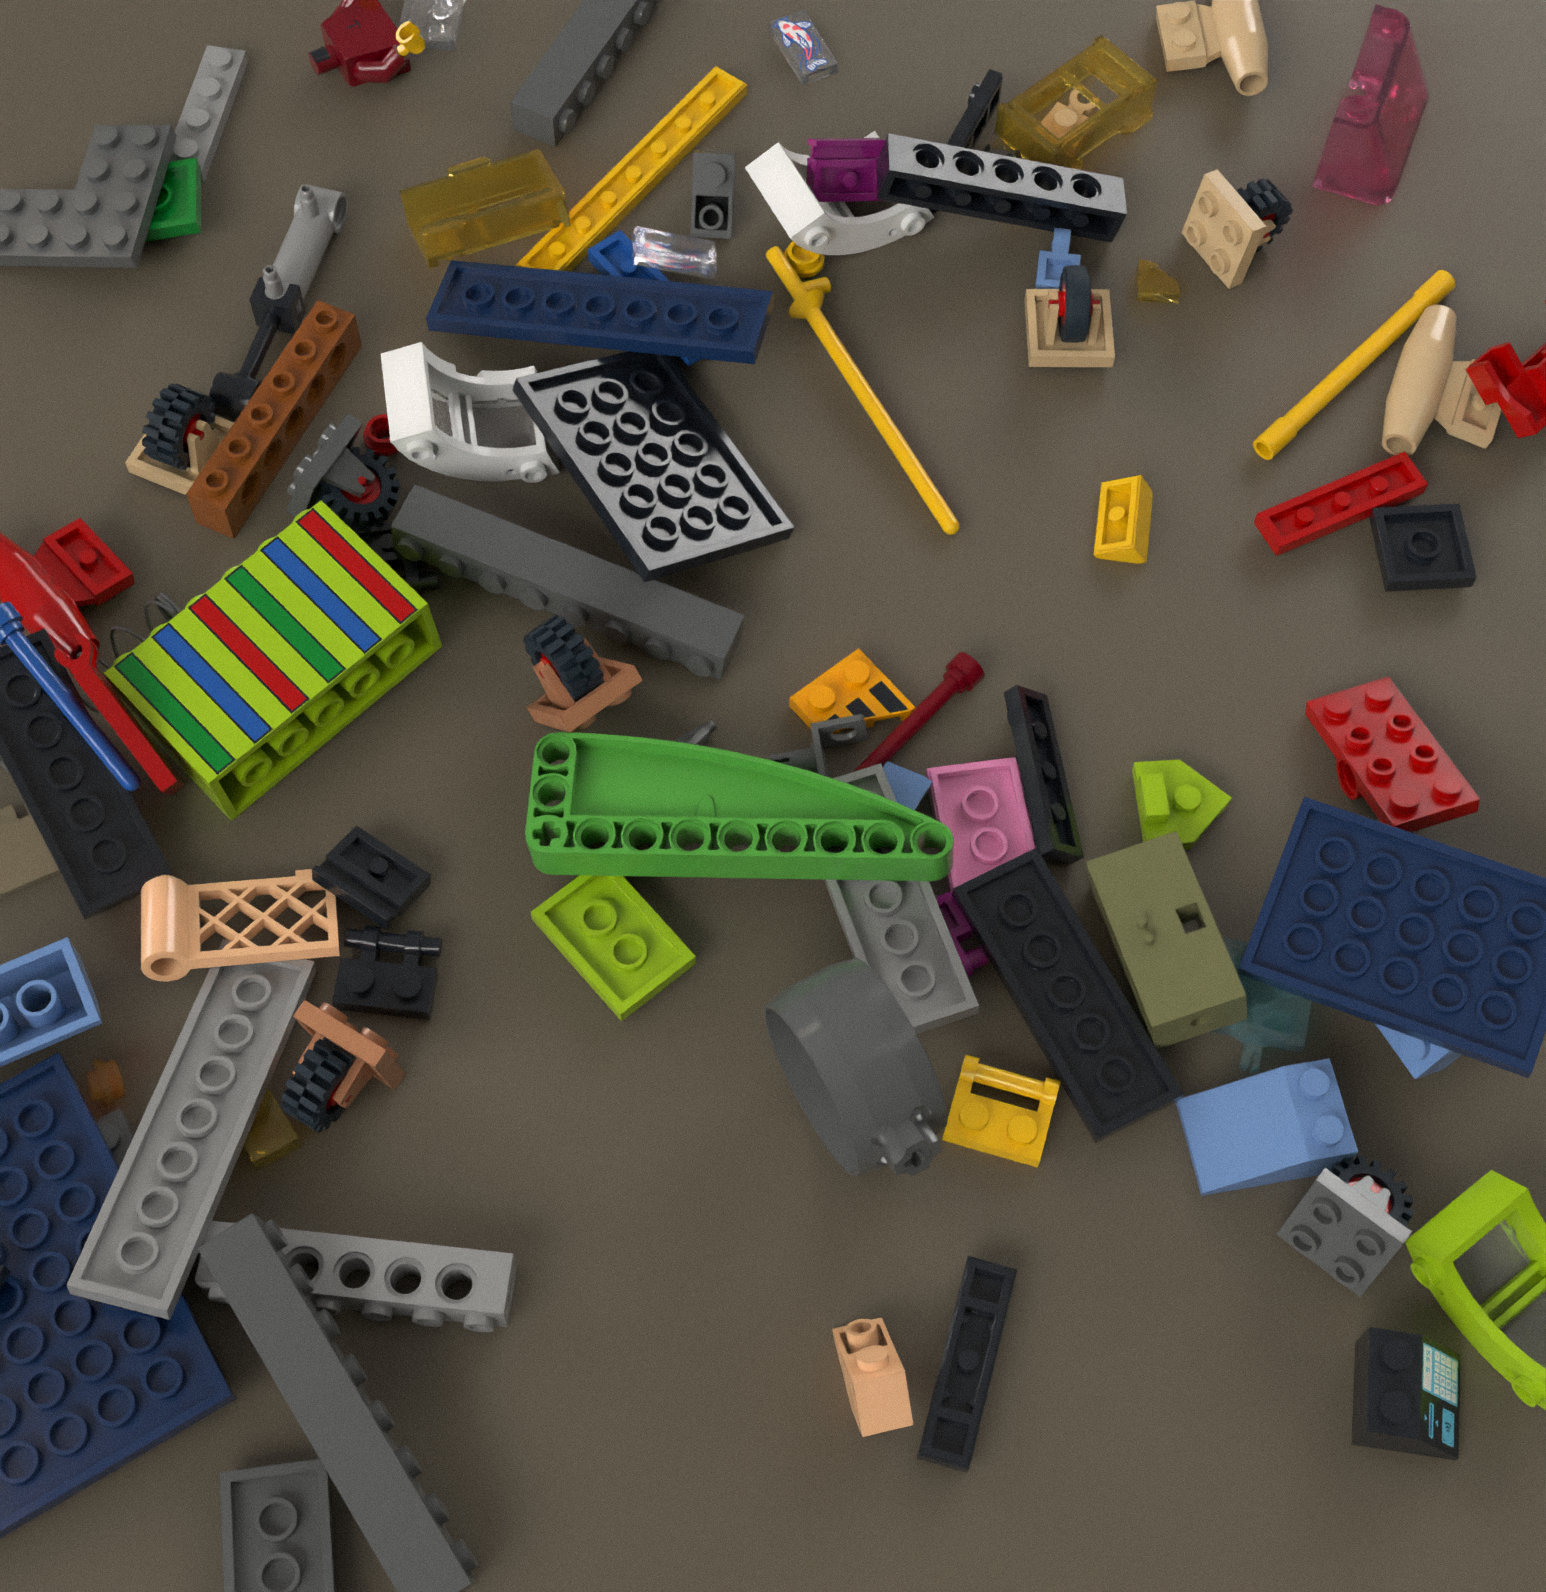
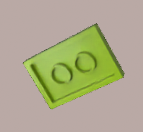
(613, 940)

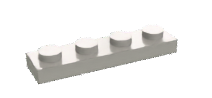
(209, 105)

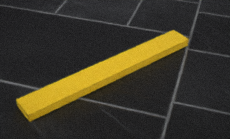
(638, 173)

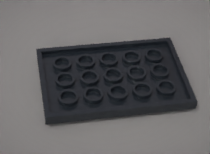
(652, 462)

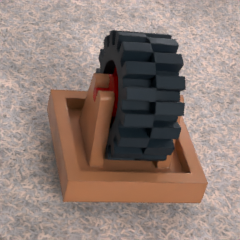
(573, 677)
(335, 1066)

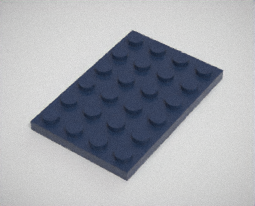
(1407, 936)

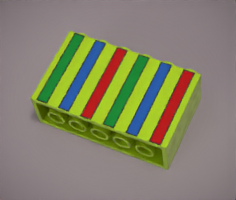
(275, 658)

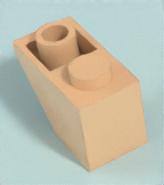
(873, 1376)

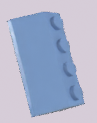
(44, 1000)

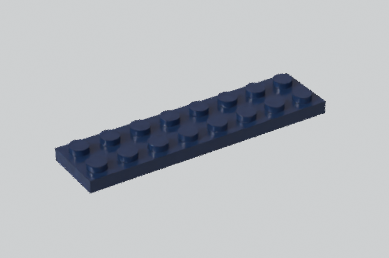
(602, 311)

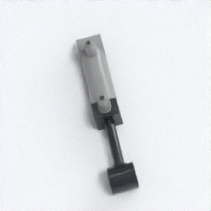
(281, 292)

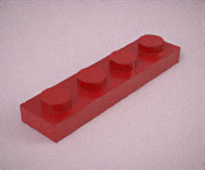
(1340, 503)

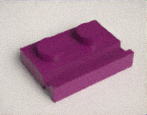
(843, 168)

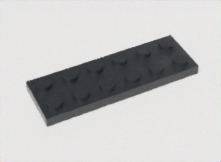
(70, 792)
(1067, 995)

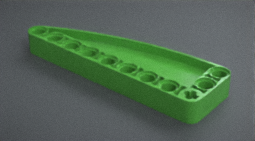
(690, 793)

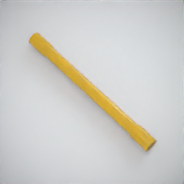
(1285, 428)

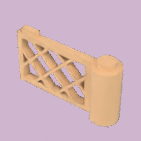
(174, 917)

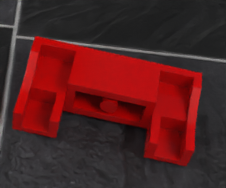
(1513, 385)

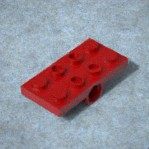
(1390, 757)

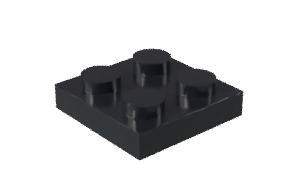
(1422, 547)

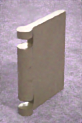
(22, 853)

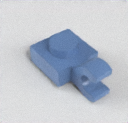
(1052, 262)

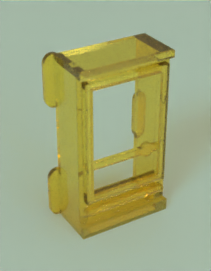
(1123, 115)
(437, 206)

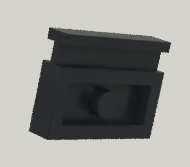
(371, 877)

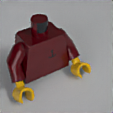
(365, 44)

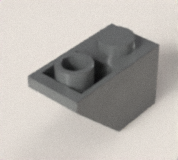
(713, 193)

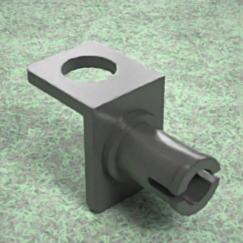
(814, 758)

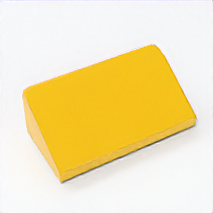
(1124, 520)

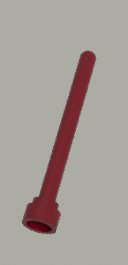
(961, 674)

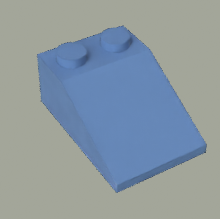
(1267, 1128)

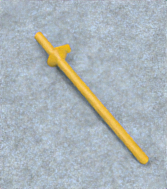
(807, 303)

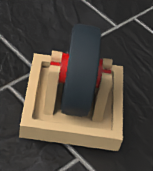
(1069, 323)

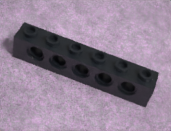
(1000, 188)

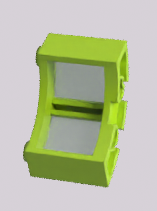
(1489, 1276)

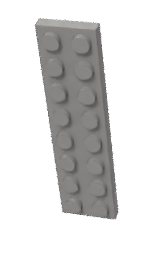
(191, 1137)

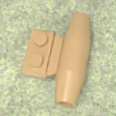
(1229, 29)
(1434, 387)

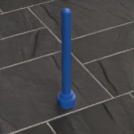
(12, 634)

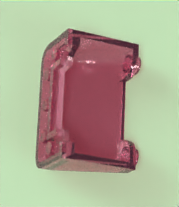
(1376, 130)

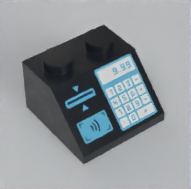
(1406, 1394)

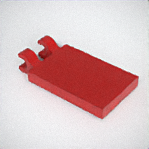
(119, 716)

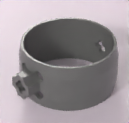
(858, 1069)

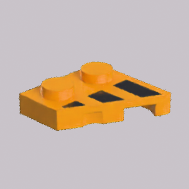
(848, 690)

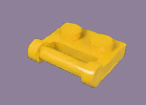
(996, 1125)

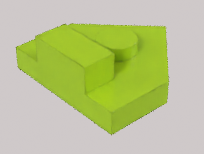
(1175, 799)

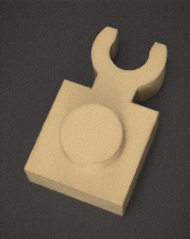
(1064, 119)

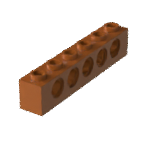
(274, 419)

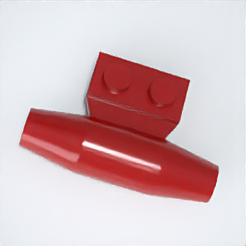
(64, 573)

